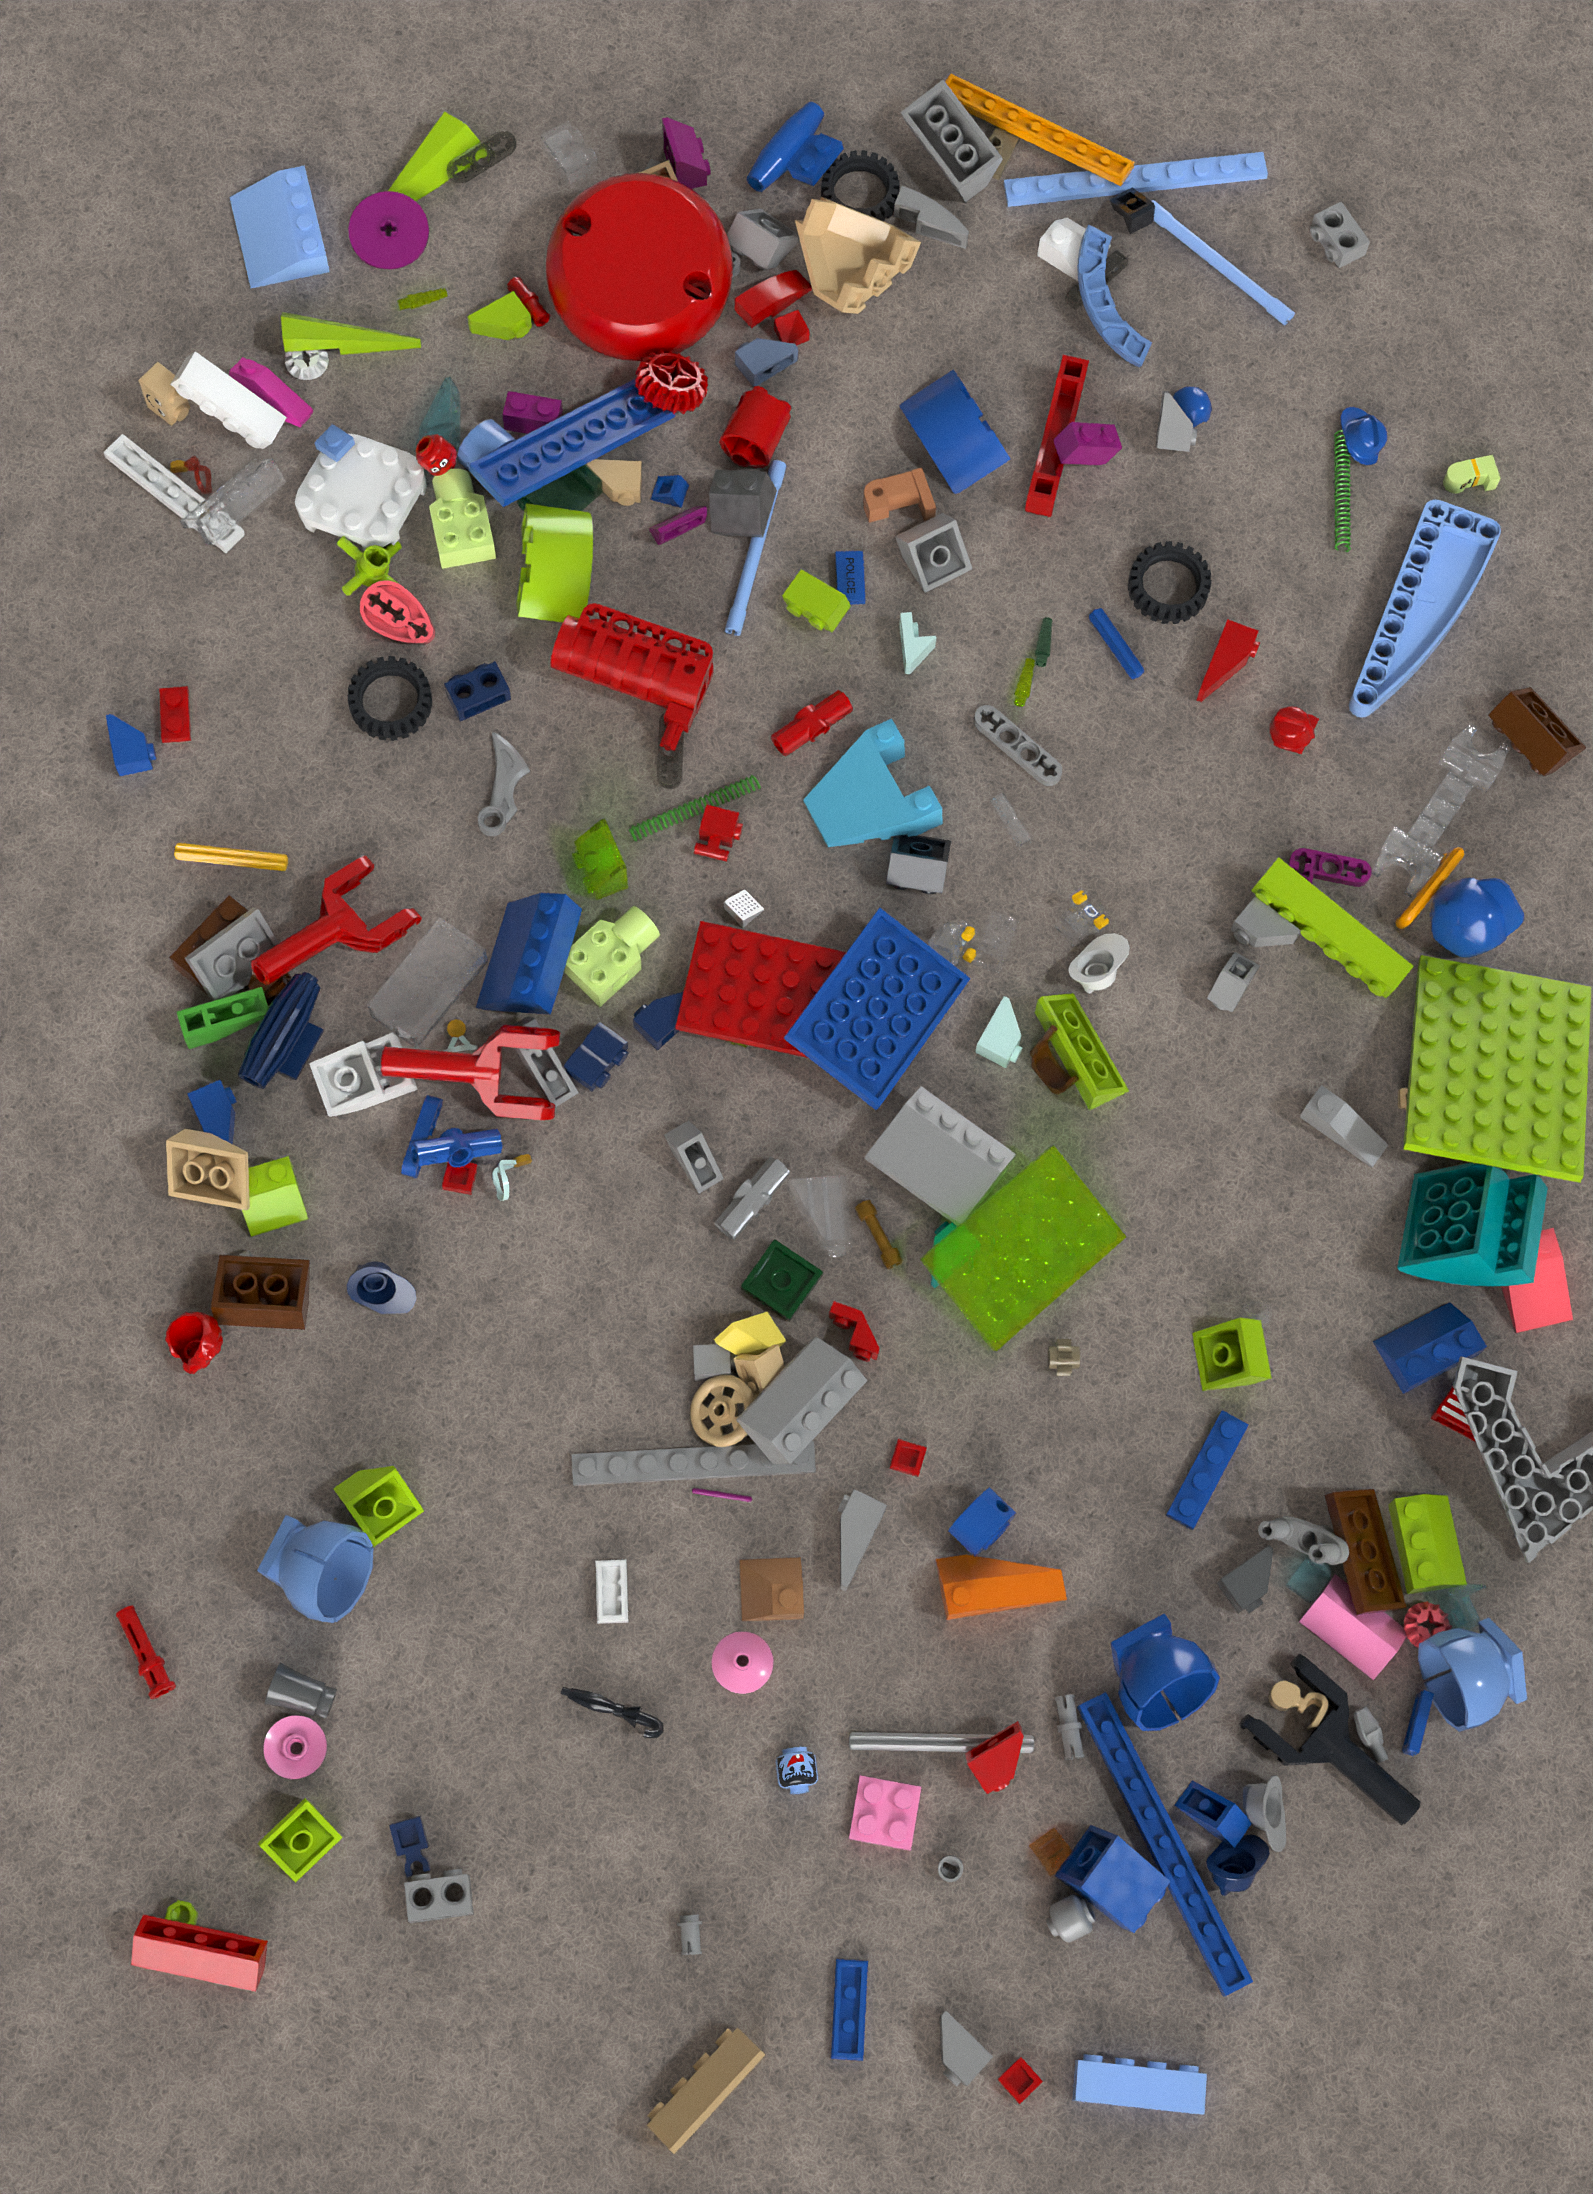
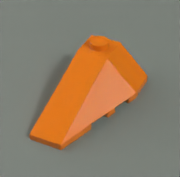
(993, 1585)

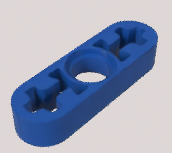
(424, 1127)

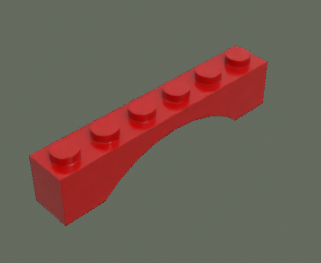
(1062, 412)

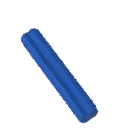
(1116, 643)

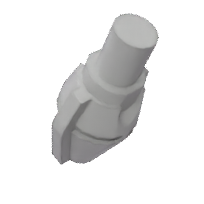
(1370, 1733)

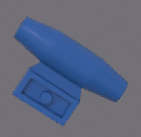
(796, 150)

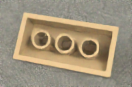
(705, 2090)

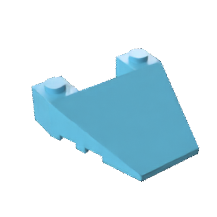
(862, 799)

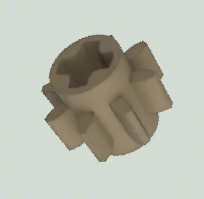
(1063, 1357)

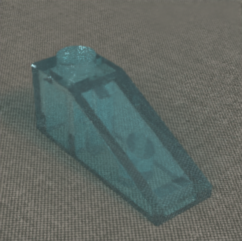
(444, 415)

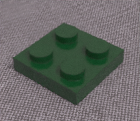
(781, 1280)

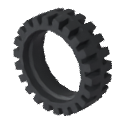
(869, 164)
(1161, 610)
(383, 668)

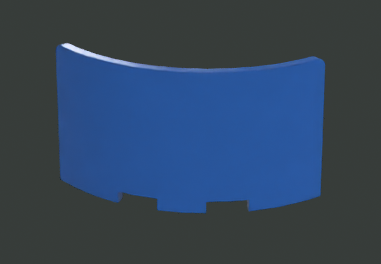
(953, 433)

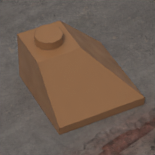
(771, 1589)

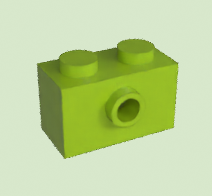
(816, 601)

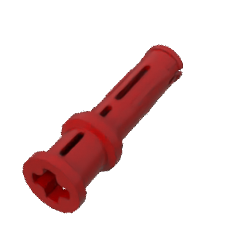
(150, 1665)

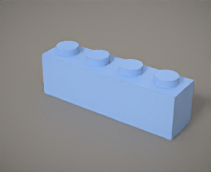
(1139, 2086)

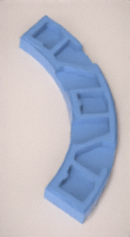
(1098, 300)

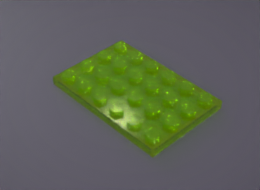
(1023, 1248)

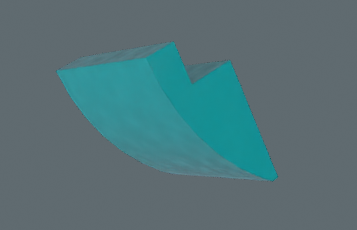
(1473, 1226)

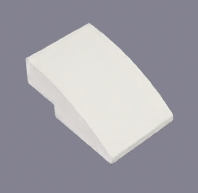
(354, 1079)

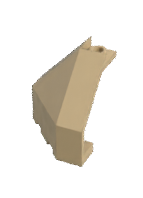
(851, 254)

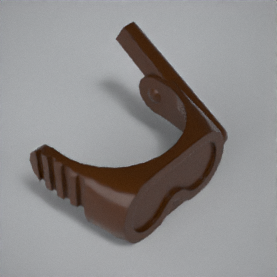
(1047, 1067)

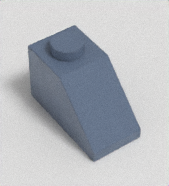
(764, 359)

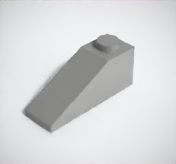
(546, 1069)
(1343, 1126)
(857, 1526)

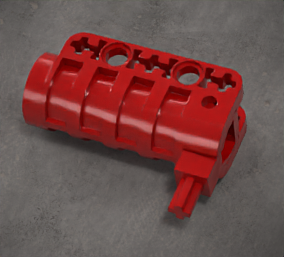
(637, 663)

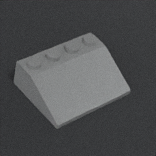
(940, 1156)

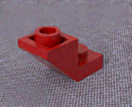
(863, 1341)

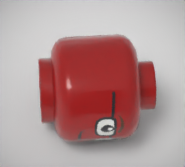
(436, 454)

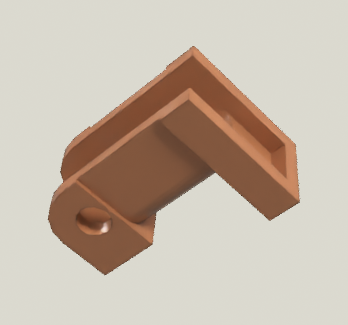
(898, 492)

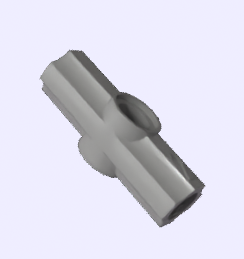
(752, 1197)

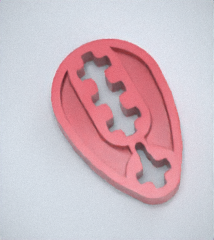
(401, 599)

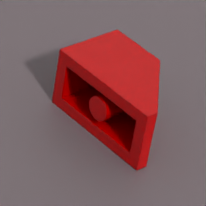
(996, 1758)

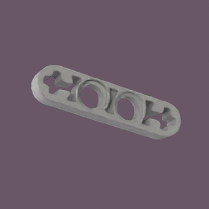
(1020, 743)

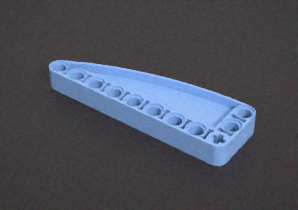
(1438, 594)

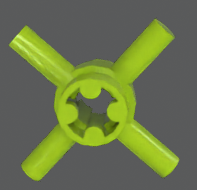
(370, 565)

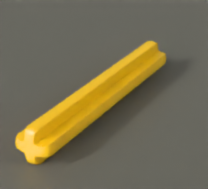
(231, 856)

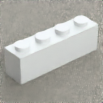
(228, 401)

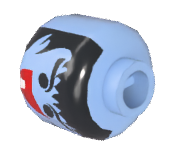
(796, 1769)

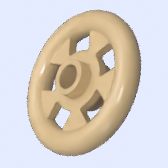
(699, 1411)

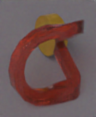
(183, 466)

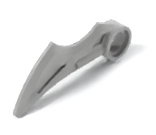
(509, 770)

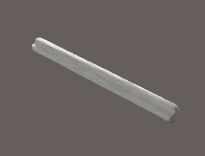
(924, 1742)

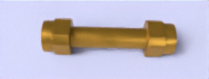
(866, 1212)

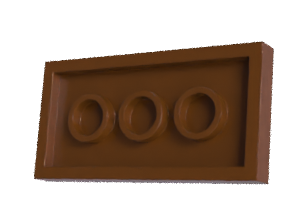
(1370, 1560)

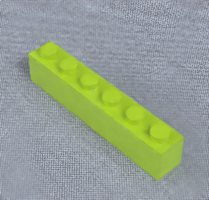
(1332, 929)

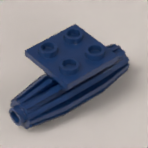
(284, 1034)

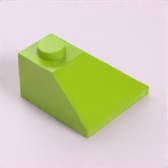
(378, 1501)

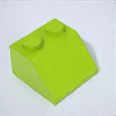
(273, 1197)
(1232, 1354)

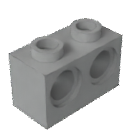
(1344, 233)
(439, 1905)

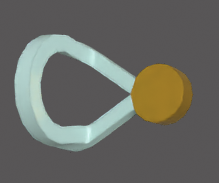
(456, 1030)
(504, 1165)

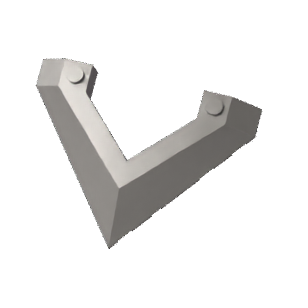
(1536, 1495)

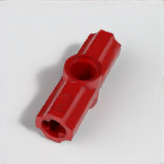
(811, 722)

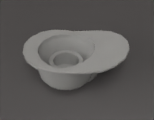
(1266, 1811)

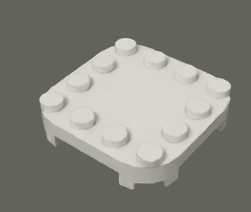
(362, 493)

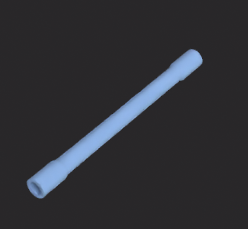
(1271, 304)
(738, 610)

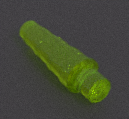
(422, 298)
(1024, 684)

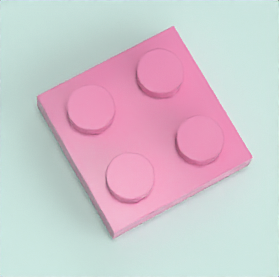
(885, 1813)

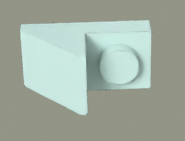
(914, 648)

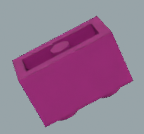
(529, 412)
(1087, 443)

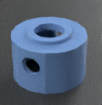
(482, 441)

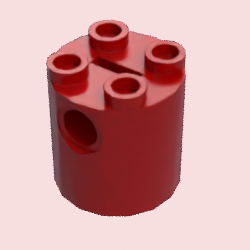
(755, 428)

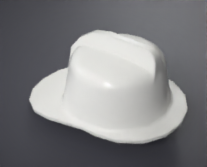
(1099, 962)

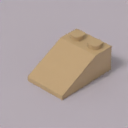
(207, 1169)

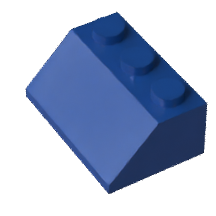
(1429, 1346)

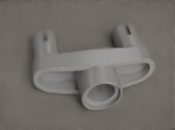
(1301, 1536)

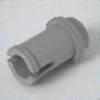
(690, 1934)

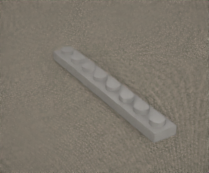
(683, 1464)

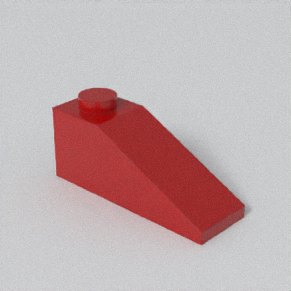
(1230, 656)

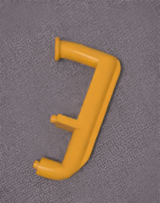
(1424, 895)

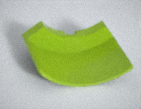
(557, 561)

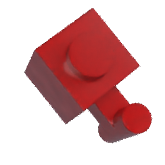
(718, 828)

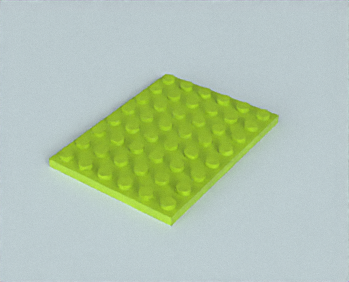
(1499, 1069)

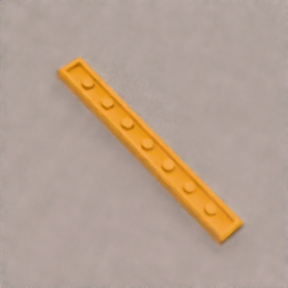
(1041, 131)

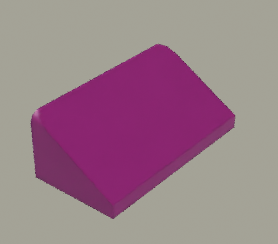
(679, 524)

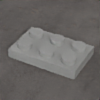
(226, 959)

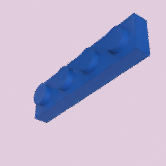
(1207, 1470)

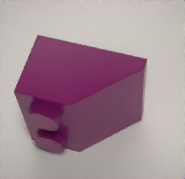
(685, 153)

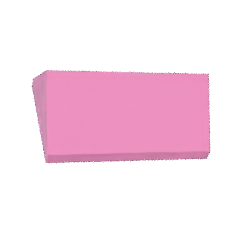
(1364, 1639)

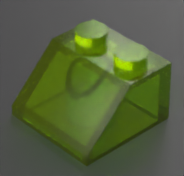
(600, 861)

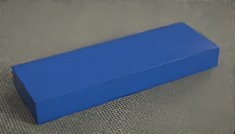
(849, 2010)

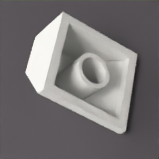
(1061, 246)

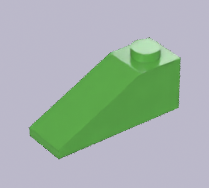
(221, 1017)

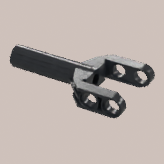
(1332, 1745)

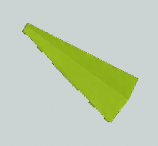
(429, 163)
(310, 333)

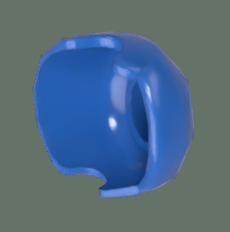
(1194, 404)

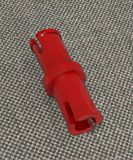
(530, 301)

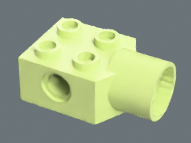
(460, 521)
(610, 954)

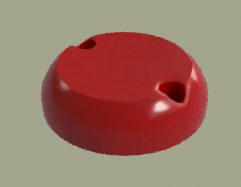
(637, 265)

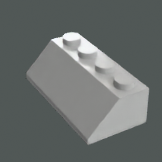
(953, 140)
(801, 1401)

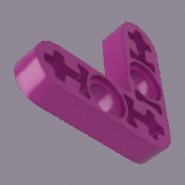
(1317, 858)

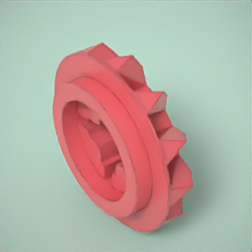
(1419, 1614)

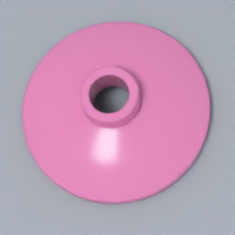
(738, 1678)
(281, 1738)

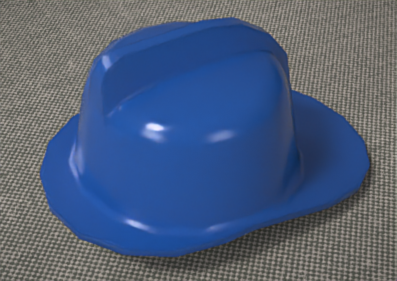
(1363, 435)

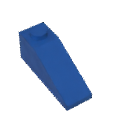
(215, 1109)

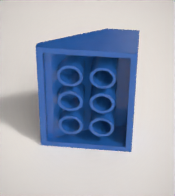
(530, 954)

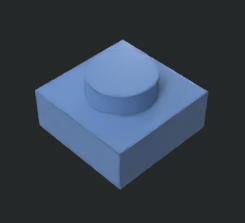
(334, 443)

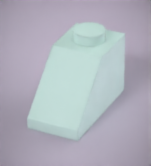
(1001, 1036)

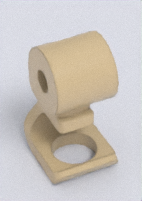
(1287, 1695)

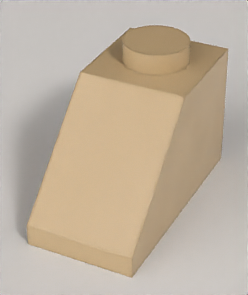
(619, 479)

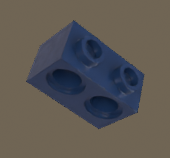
(480, 697)

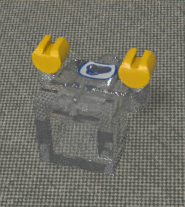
(1081, 919)
(951, 940)

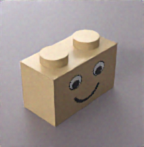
(163, 397)

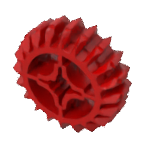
(671, 382)

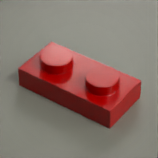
(175, 714)

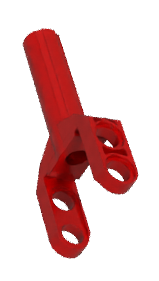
(335, 924)
(479, 1069)

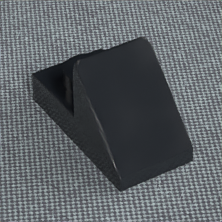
(1135, 208)

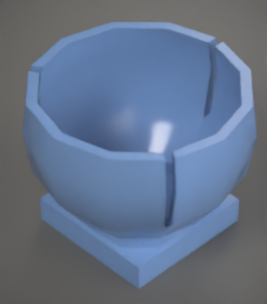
(310, 1558)
(1483, 1673)

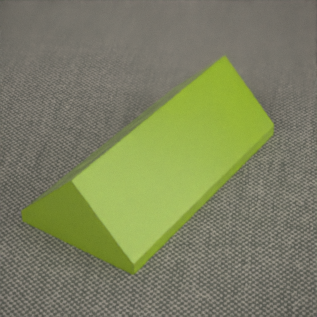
(1080, 1049)

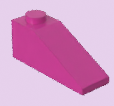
(271, 390)

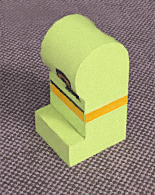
(1472, 473)

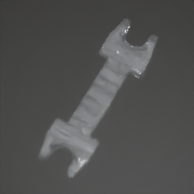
(1415, 849)

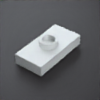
(611, 1591)

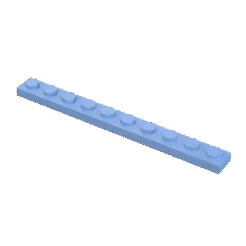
(1142, 178)

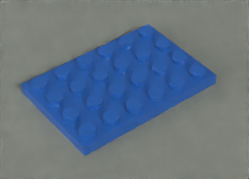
(877, 1008)

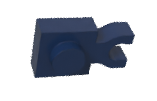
(409, 1839)

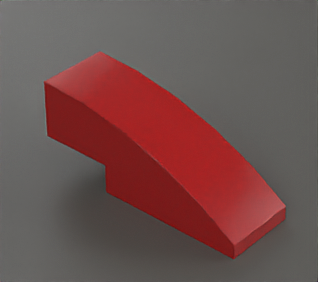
(771, 297)

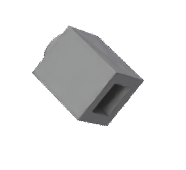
(712, 1361)

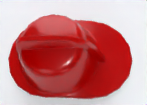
(1292, 729)

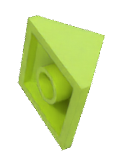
(300, 1840)

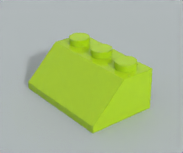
(1426, 1543)

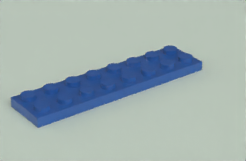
(567, 443)

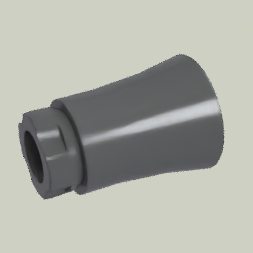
(300, 1692)

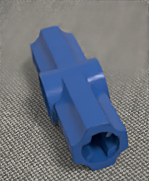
(455, 1147)

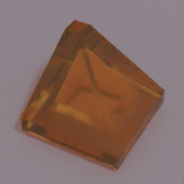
(1053, 1854)

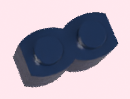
(596, 1057)

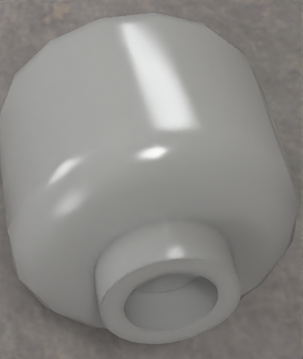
(1071, 1918)

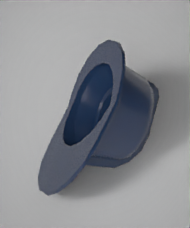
(381, 1289)
(1236, 1867)

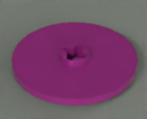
(370, 221)

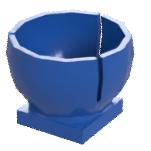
(1155, 1661)

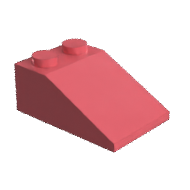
(1546, 1299)

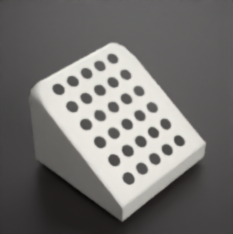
(743, 907)

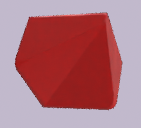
(791, 328)

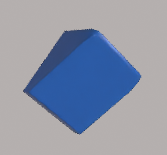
(670, 490)

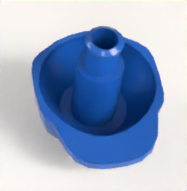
(1474, 915)

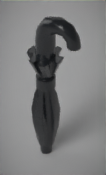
(602, 1704)

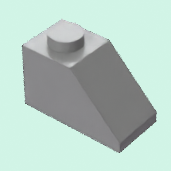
(1174, 427)
(1263, 926)
(1232, 982)
(694, 1156)
(960, 2052)

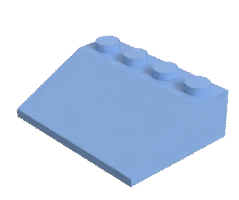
(279, 229)

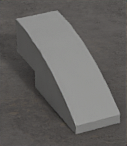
(930, 218)

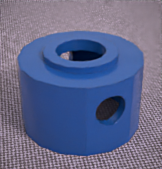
(982, 1522)

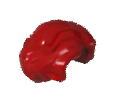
(194, 1340)

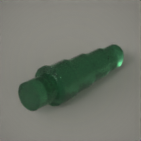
(1043, 645)

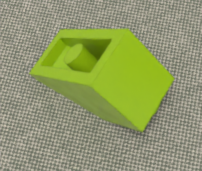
(501, 319)

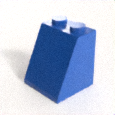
(1113, 1878)

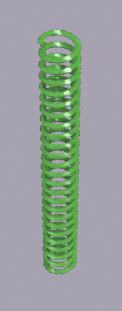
(1342, 493)
(694, 806)

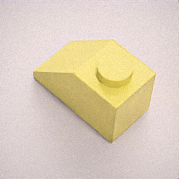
(751, 1335)

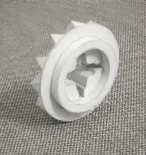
(298, 368)

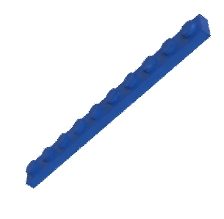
(1165, 1844)

